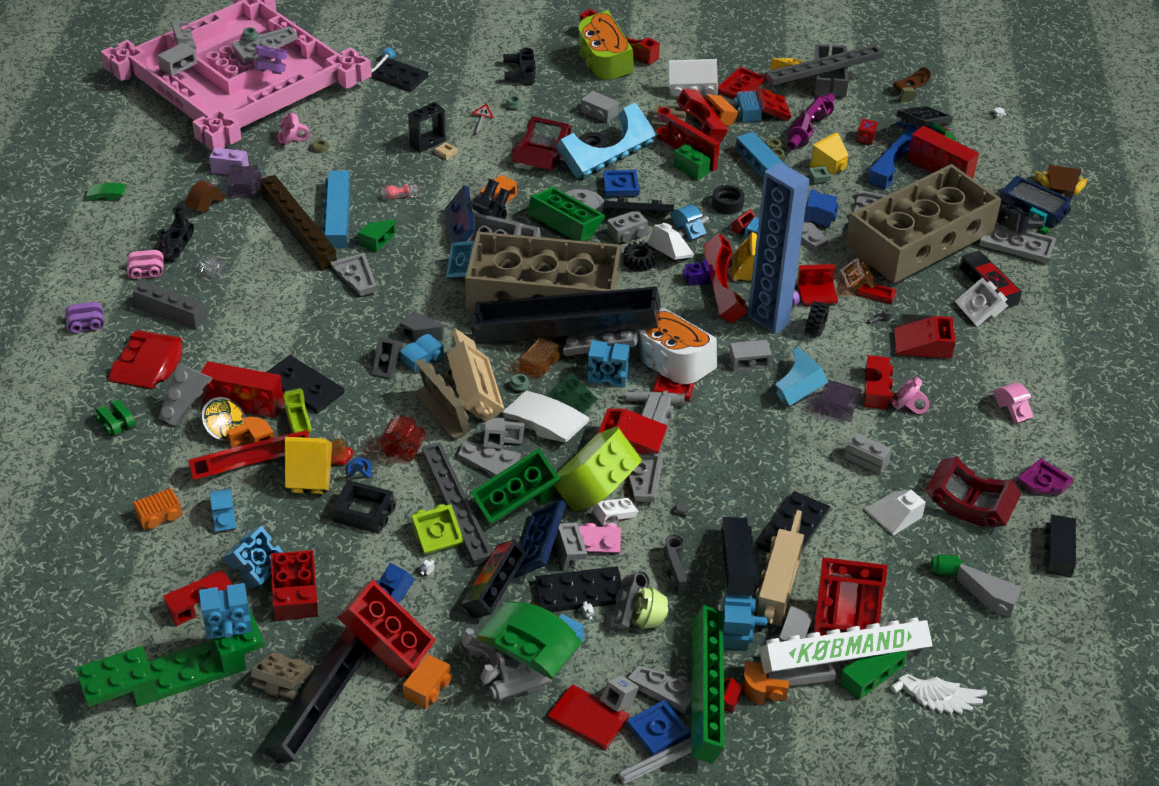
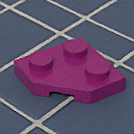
(1044, 479)

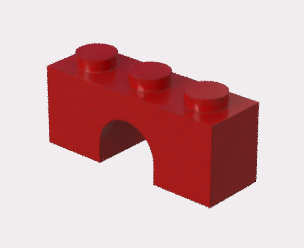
(878, 382)
(182, 601)

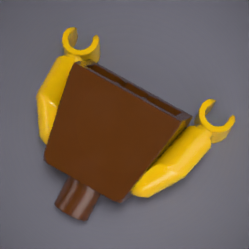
(1062, 180)

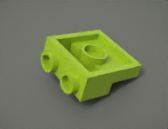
(436, 529)

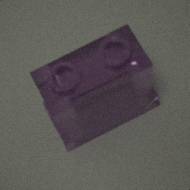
(244, 181)
(838, 400)

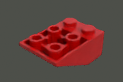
(926, 338)
(641, 432)
(294, 585)

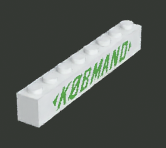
(844, 646)

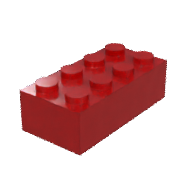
(936, 151)
(251, 389)
(386, 628)

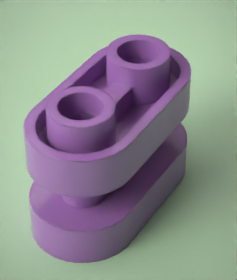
(274, 66)
(84, 317)

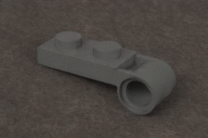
(673, 553)
(626, 599)

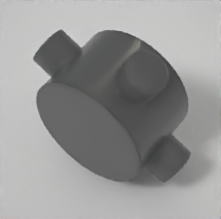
(682, 509)

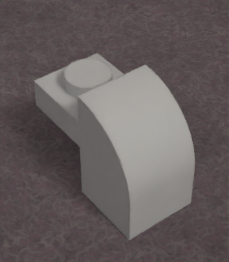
(500, 431)

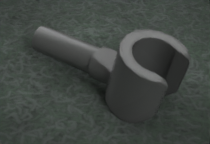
(885, 316)

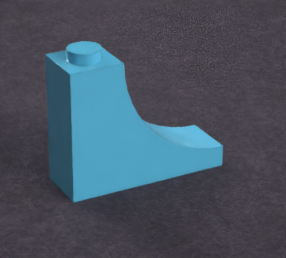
(801, 380)

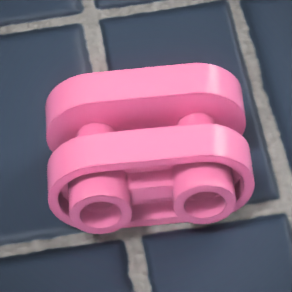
(145, 264)

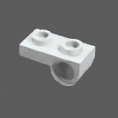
(612, 510)

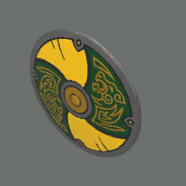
(221, 415)

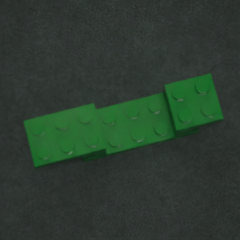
(167, 674)

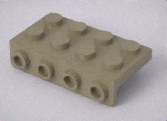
(441, 401)

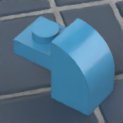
(689, 218)
(223, 509)

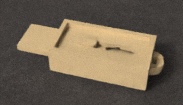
(474, 378)
(779, 573)

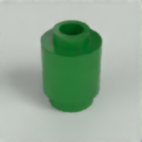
(946, 564)

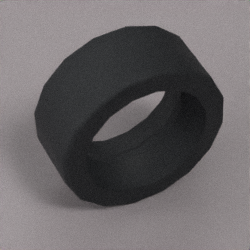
(728, 207)

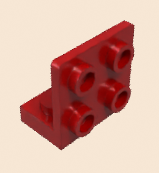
(817, 284)

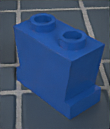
(821, 208)

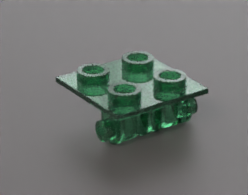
(573, 394)

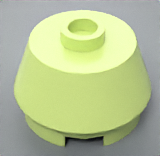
(650, 608)

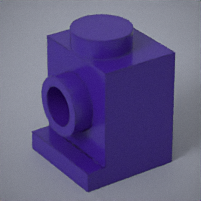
(696, 273)

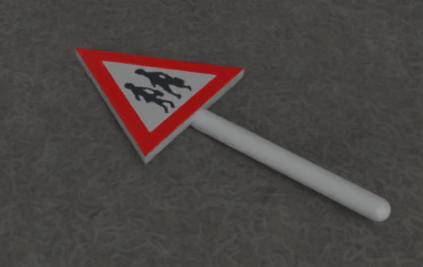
(482, 112)

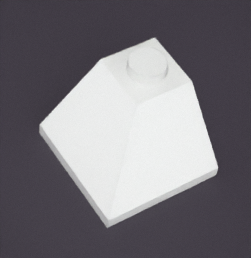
(669, 242)
(897, 510)

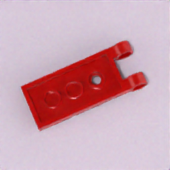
(680, 133)

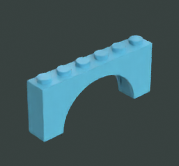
(584, 158)

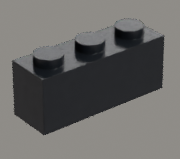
(1060, 545)

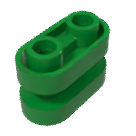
(110, 423)

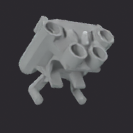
(515, 675)

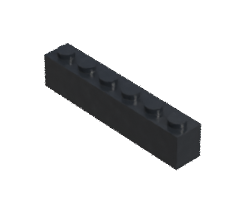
(739, 556)

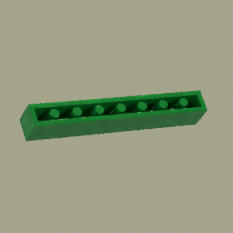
(707, 685)

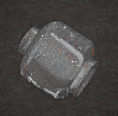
(212, 268)

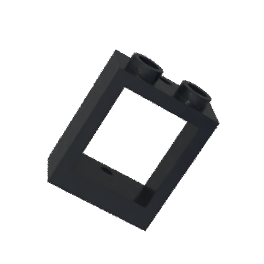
(433, 137)
(374, 523)

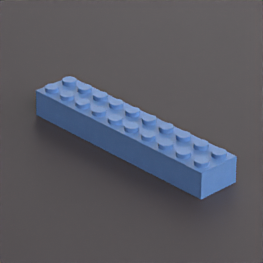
(777, 246)

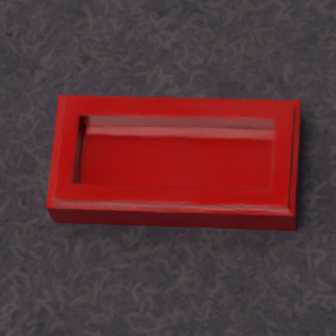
(878, 293)

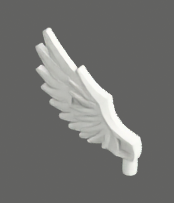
(939, 694)

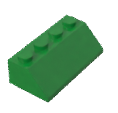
(565, 214)
(515, 486)

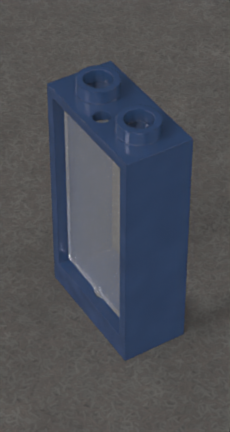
(1027, 194)

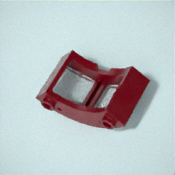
(540, 142)
(971, 497)

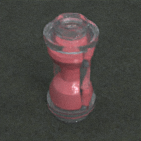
(392, 192)

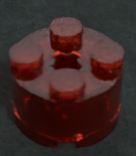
(402, 438)

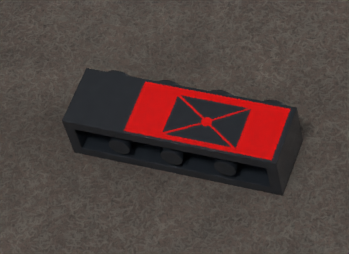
(977, 265)
(494, 579)

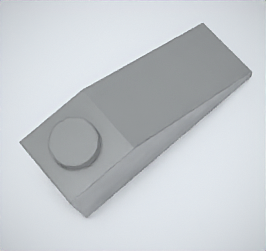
(991, 591)

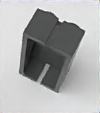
(831, 81)

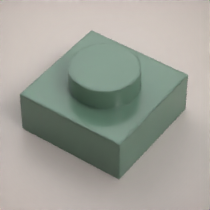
(819, 174)

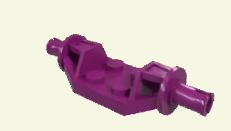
(801, 129)

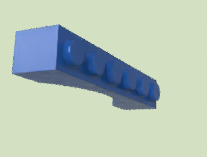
(883, 171)

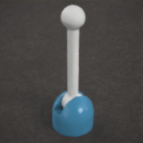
(385, 56)

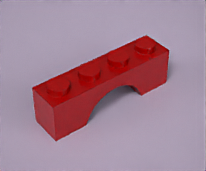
(694, 104)

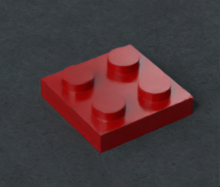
(773, 104)

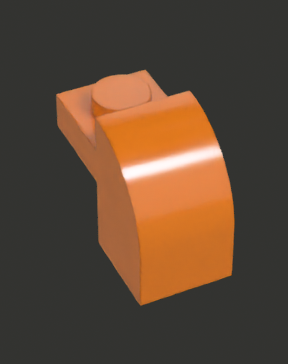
(252, 430)
(758, 686)

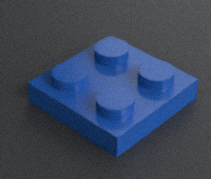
(621, 183)
(658, 728)

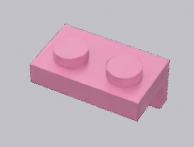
(601, 539)

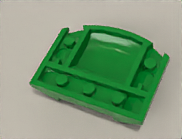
(531, 637)

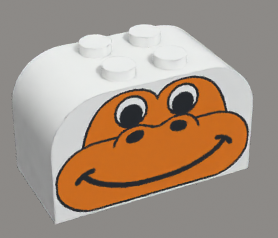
(678, 349)

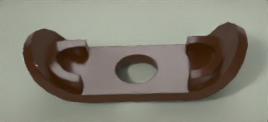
(919, 79)

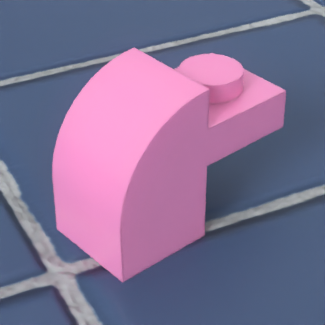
(1015, 397)

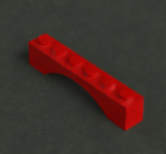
(644, 49)
(718, 255)
(240, 456)

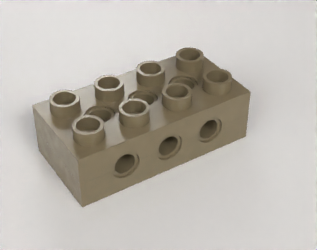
(922, 223)
(538, 267)

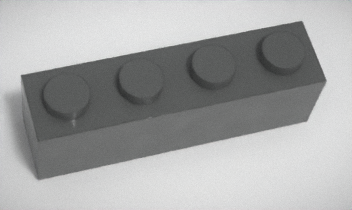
(169, 305)

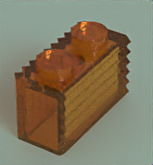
(539, 357)

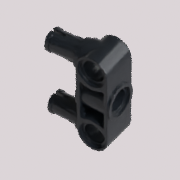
(527, 67)
(485, 202)
(1016, 219)
(176, 237)

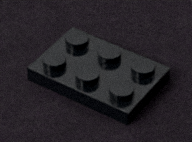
(400, 74)

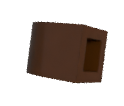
(202, 194)

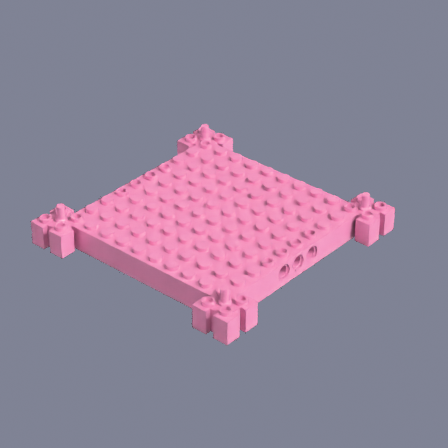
(220, 88)

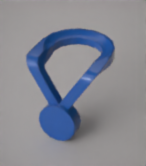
(357, 465)

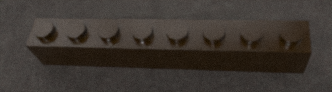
(298, 222)

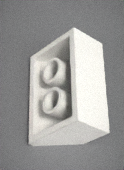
(693, 75)

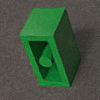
(691, 162)

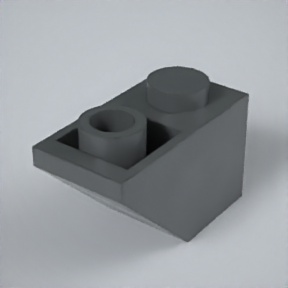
(417, 325)

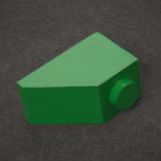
(377, 234)

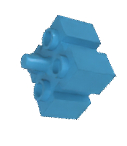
(608, 363)
(252, 557)
(225, 611)
(739, 621)

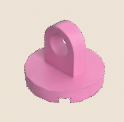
(290, 128)
(909, 394)

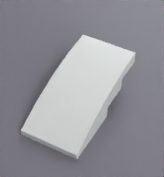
(546, 416)

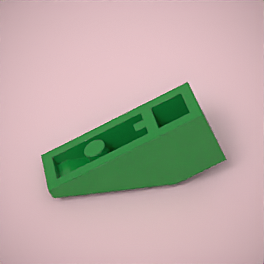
(870, 672)

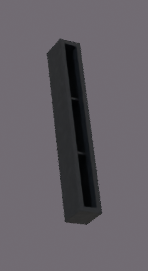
(317, 698)

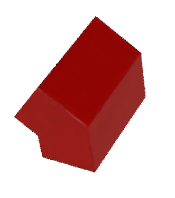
(740, 223)
(732, 693)

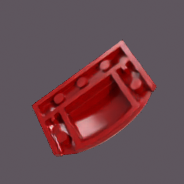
(147, 359)

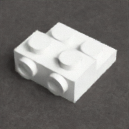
(982, 301)

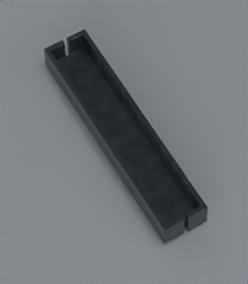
(566, 315)

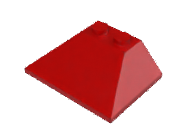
(849, 594)

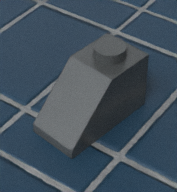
(387, 357)

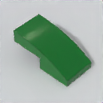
(108, 190)

